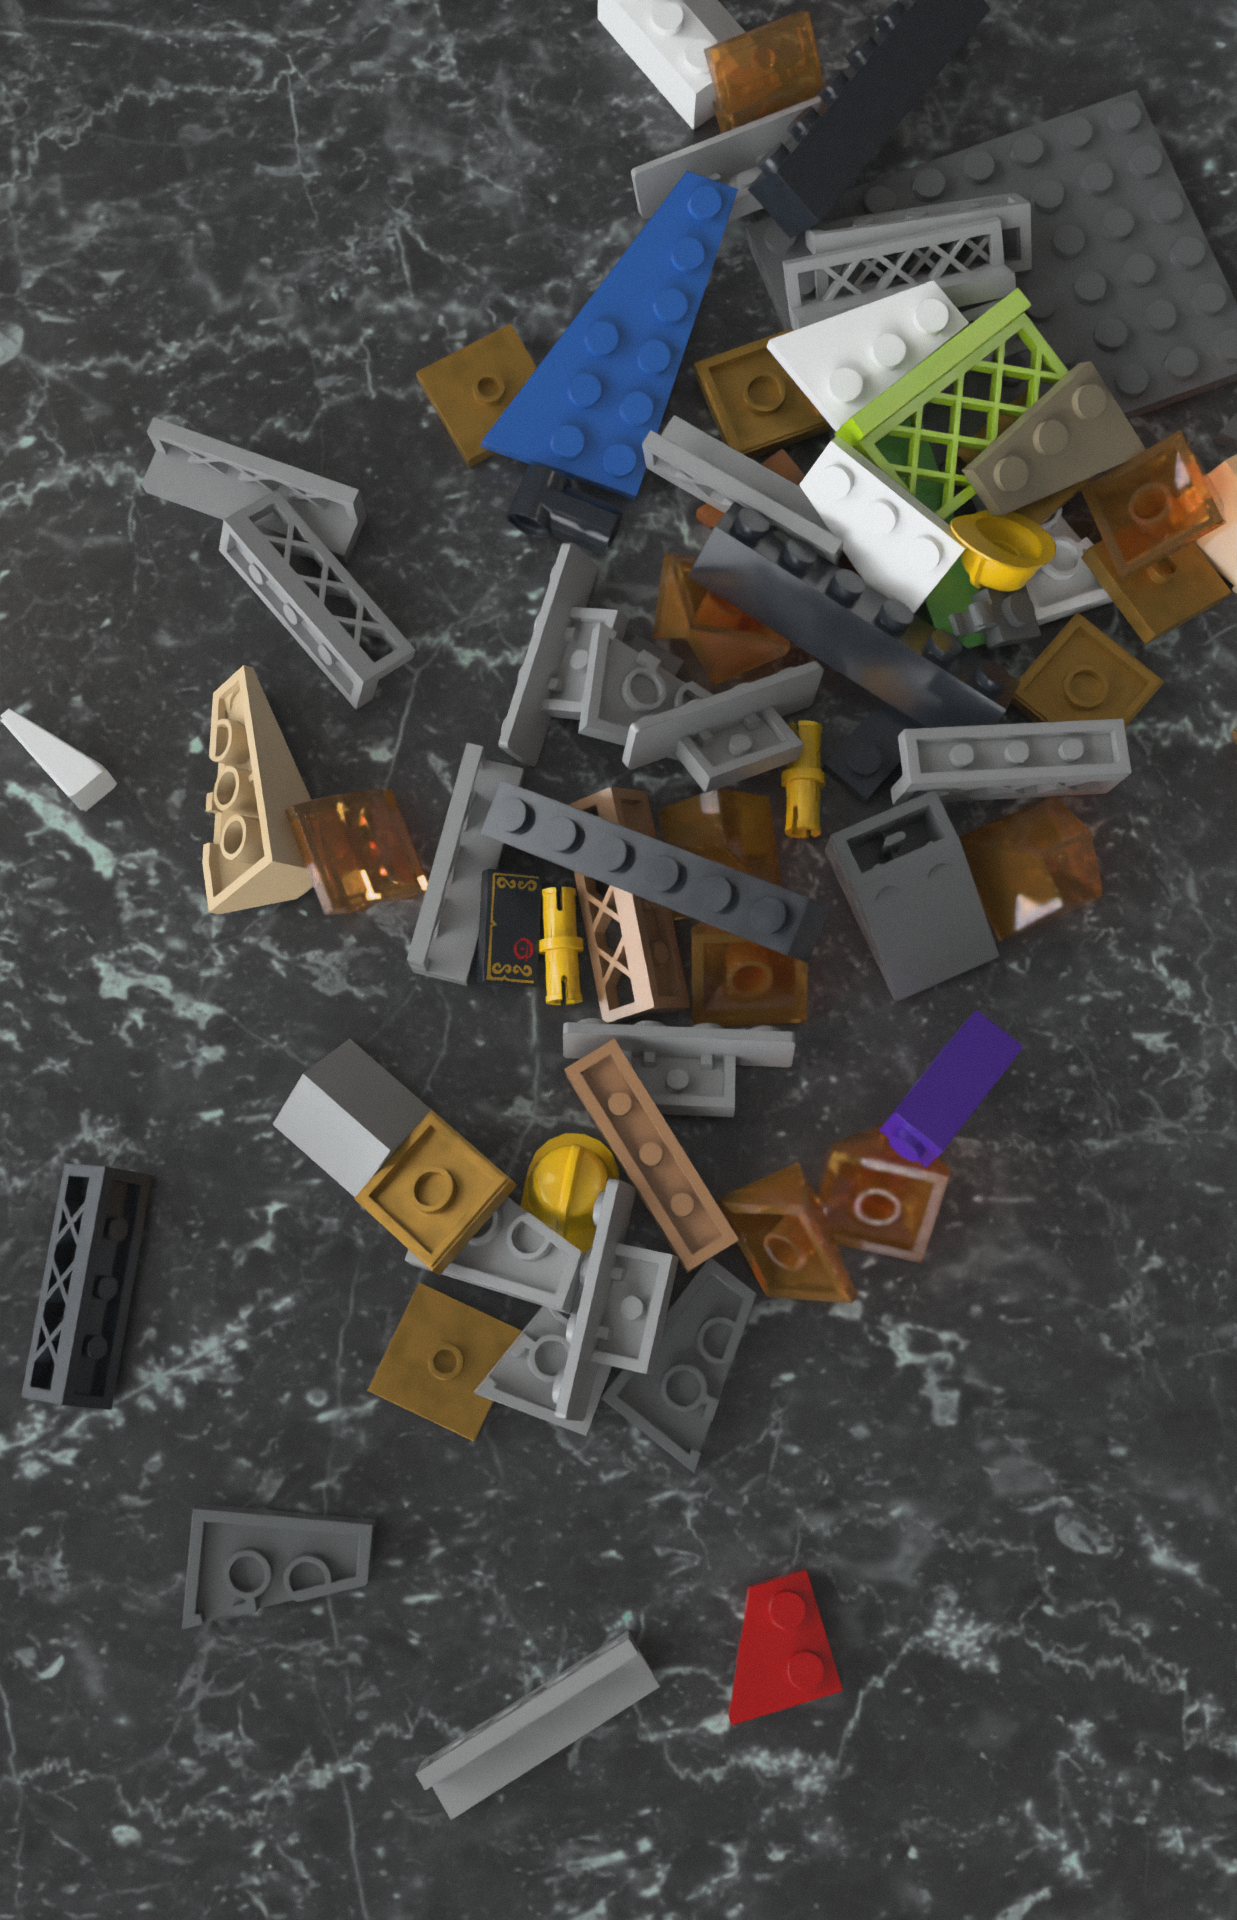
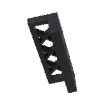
(94, 1286)

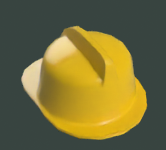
(1002, 549)
(565, 1185)

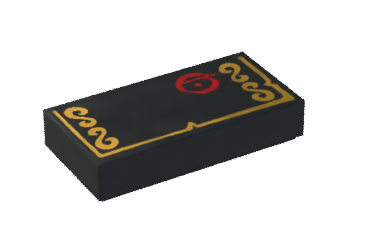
(509, 928)

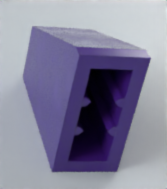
(950, 1089)

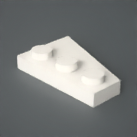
(867, 349)
(884, 529)
(1066, 581)

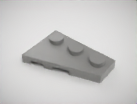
(626, 687)
(518, 1258)
(530, 1365)

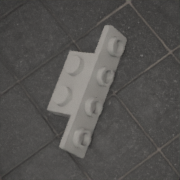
(723, 158)
(557, 657)
(729, 732)
(685, 1066)
(619, 1305)

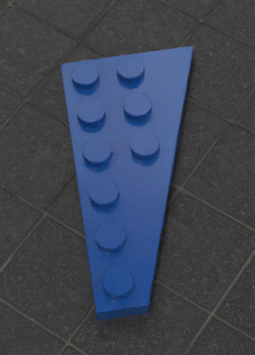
(622, 352)

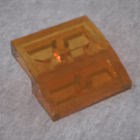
(764, 70)
(357, 850)

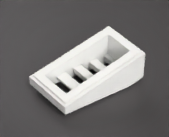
(73, 771)

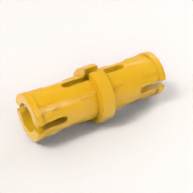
(804, 783)
(561, 946)

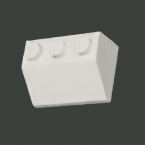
(668, 46)

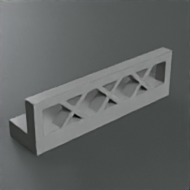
(864, 229)
(961, 286)
(725, 475)
(227, 478)
(300, 610)
(1012, 760)
(450, 912)
(538, 1725)

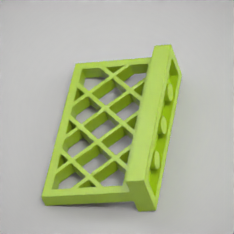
(938, 372)

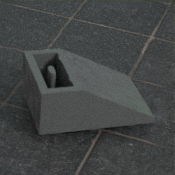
(913, 895)

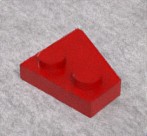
(781, 1650)

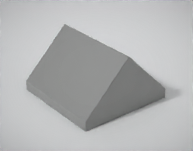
(349, 1115)

